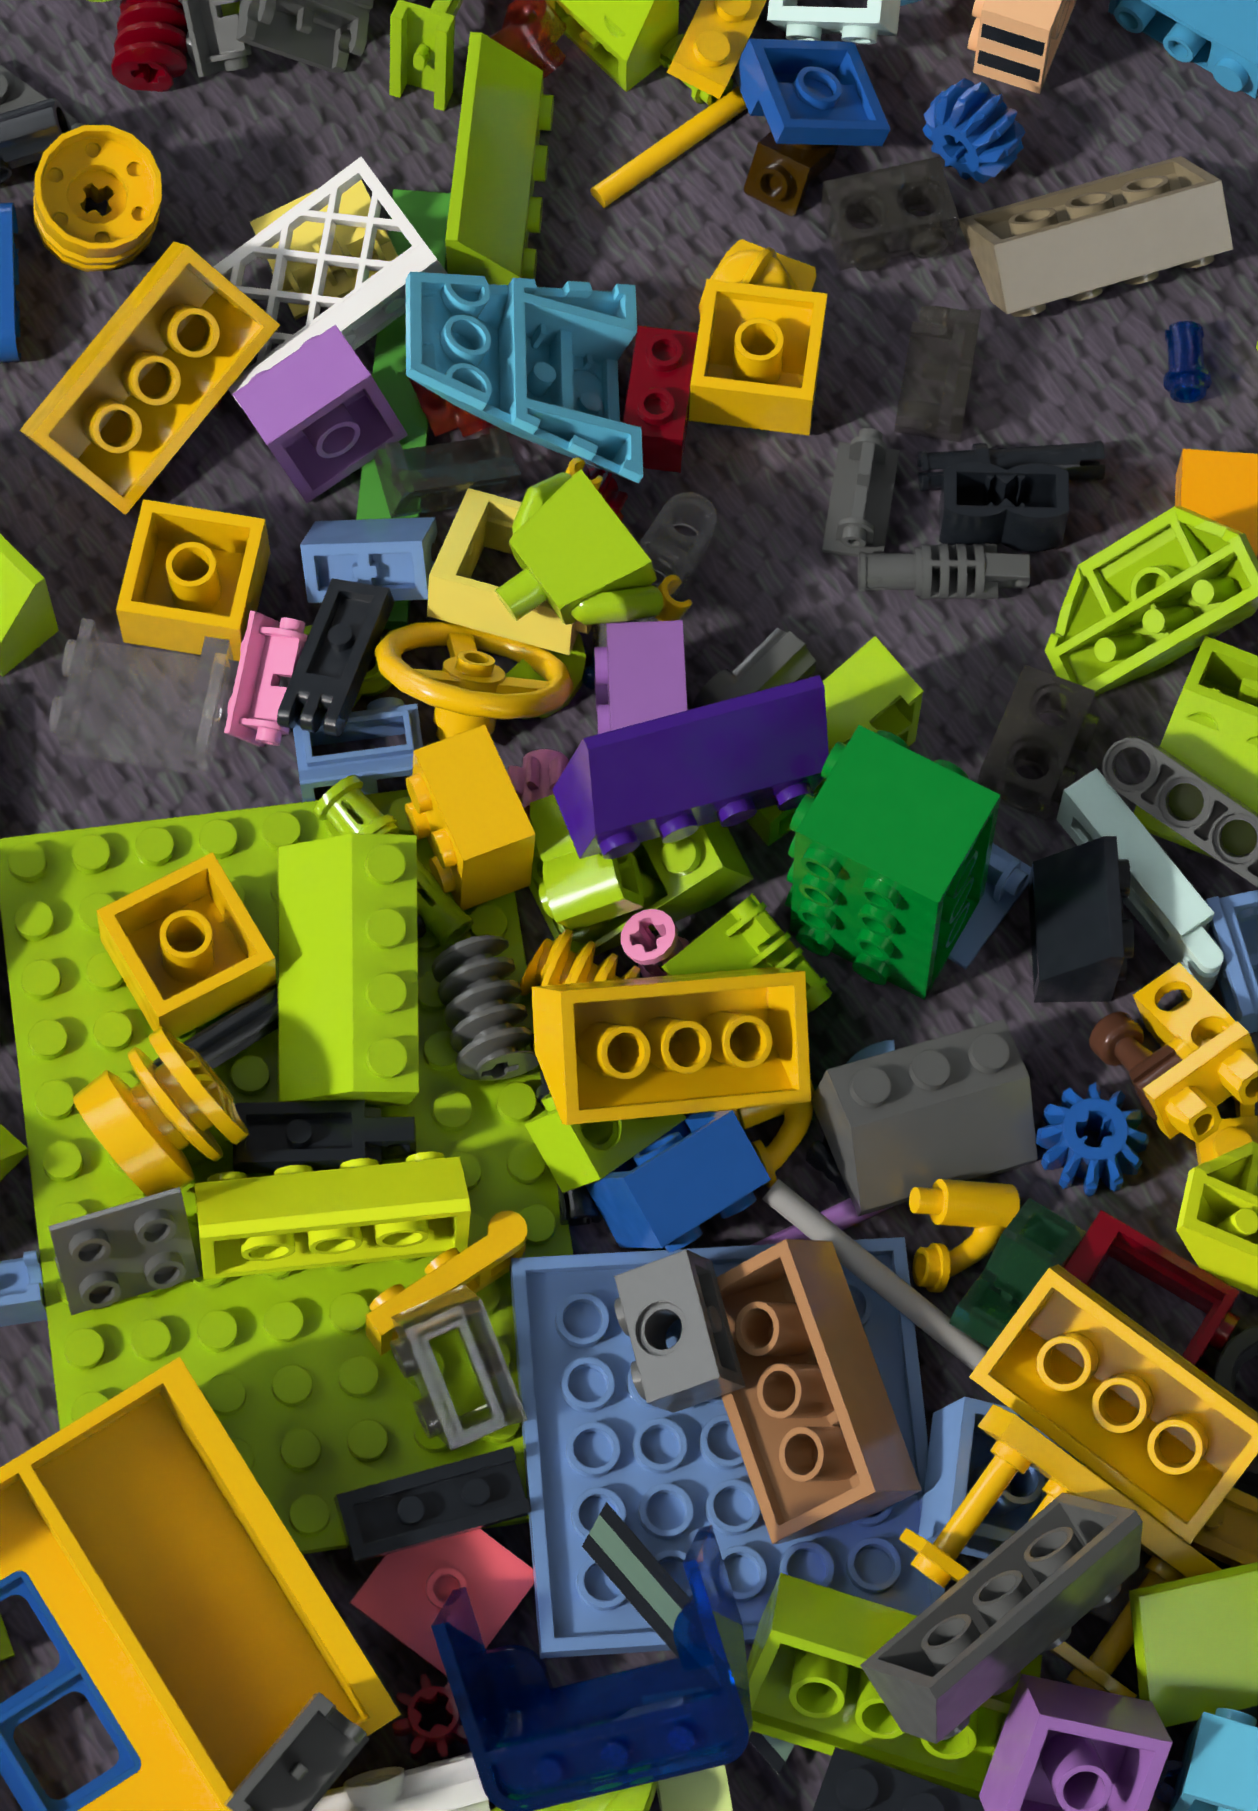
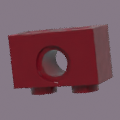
(661, 394)

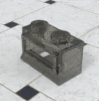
(413, 1354)

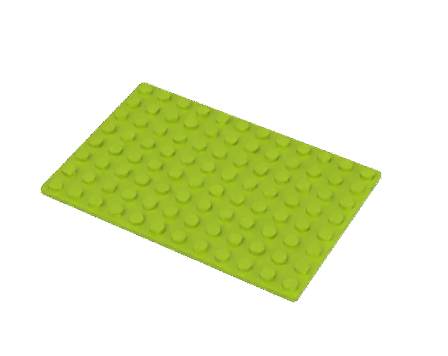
(273, 1350)

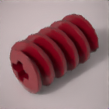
(150, 44)

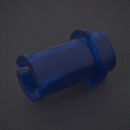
(1187, 373)

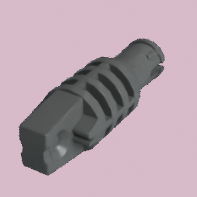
(945, 571)

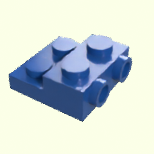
(811, 92)

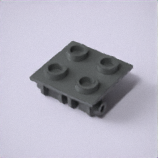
(124, 1251)

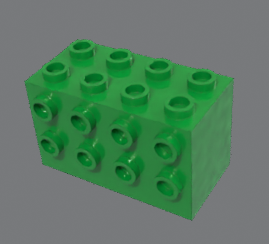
(889, 860)

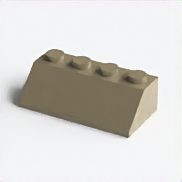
(1098, 235)

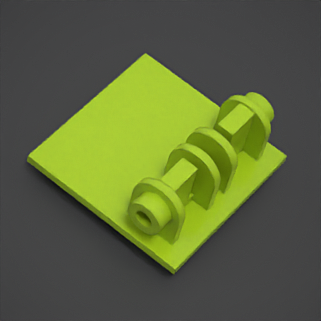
(748, 940)

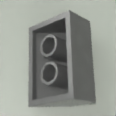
(928, 1115)

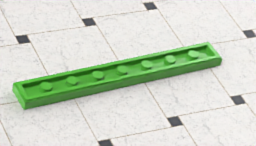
(429, 217)

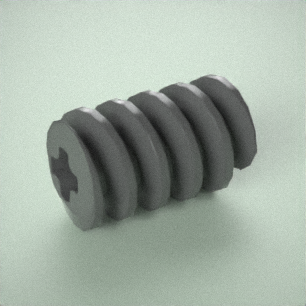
(479, 1010)

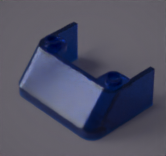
(611, 1731)

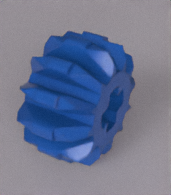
(973, 130)
(1068, 1147)

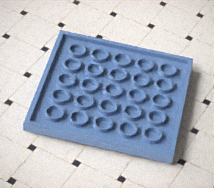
(682, 1470)

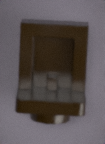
(783, 172)

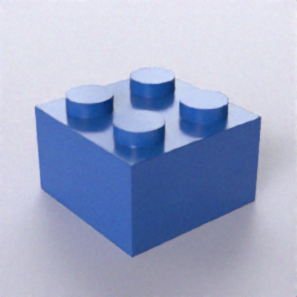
(680, 1183)

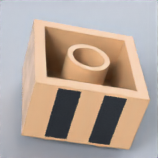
(1018, 39)

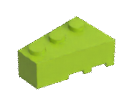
(863, 691)

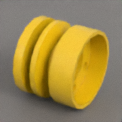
(103, 166)
(161, 1114)

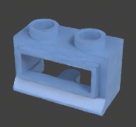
(381, 719)

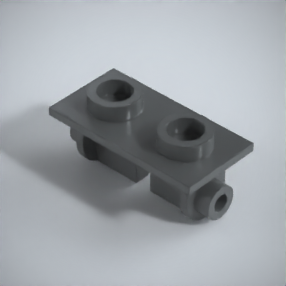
(212, 37)
(861, 495)

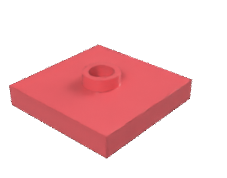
(414, 1583)

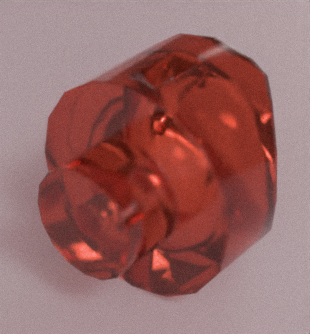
(533, 36)

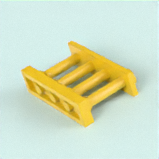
(1015, 1451)

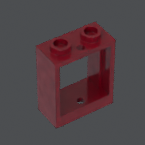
(1204, 1291)

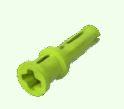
(443, 919)

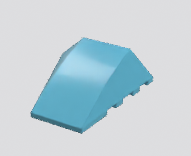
(529, 360)

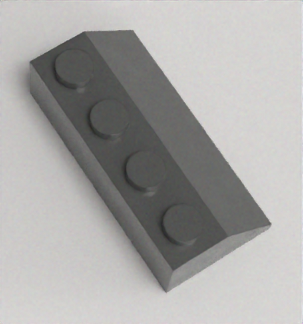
(1005, 1614)

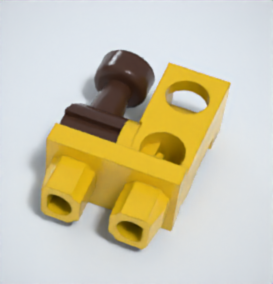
(1200, 1057)

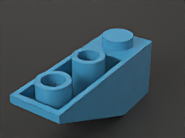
(1207, 32)

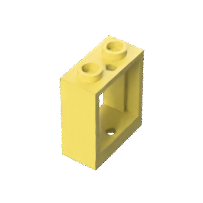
(457, 599)

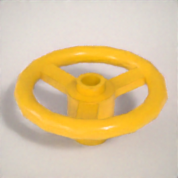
(471, 685)

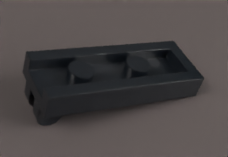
(431, 1505)

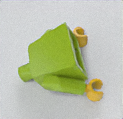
(582, 558)

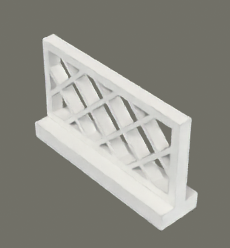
(362, 311)

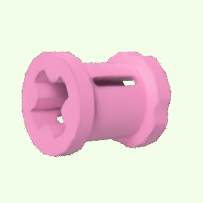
(648, 949)

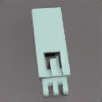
(1158, 890)

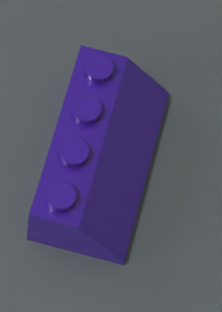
(695, 769)

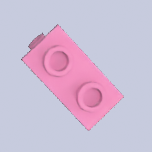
(267, 654)

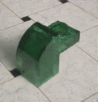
(1020, 1259)

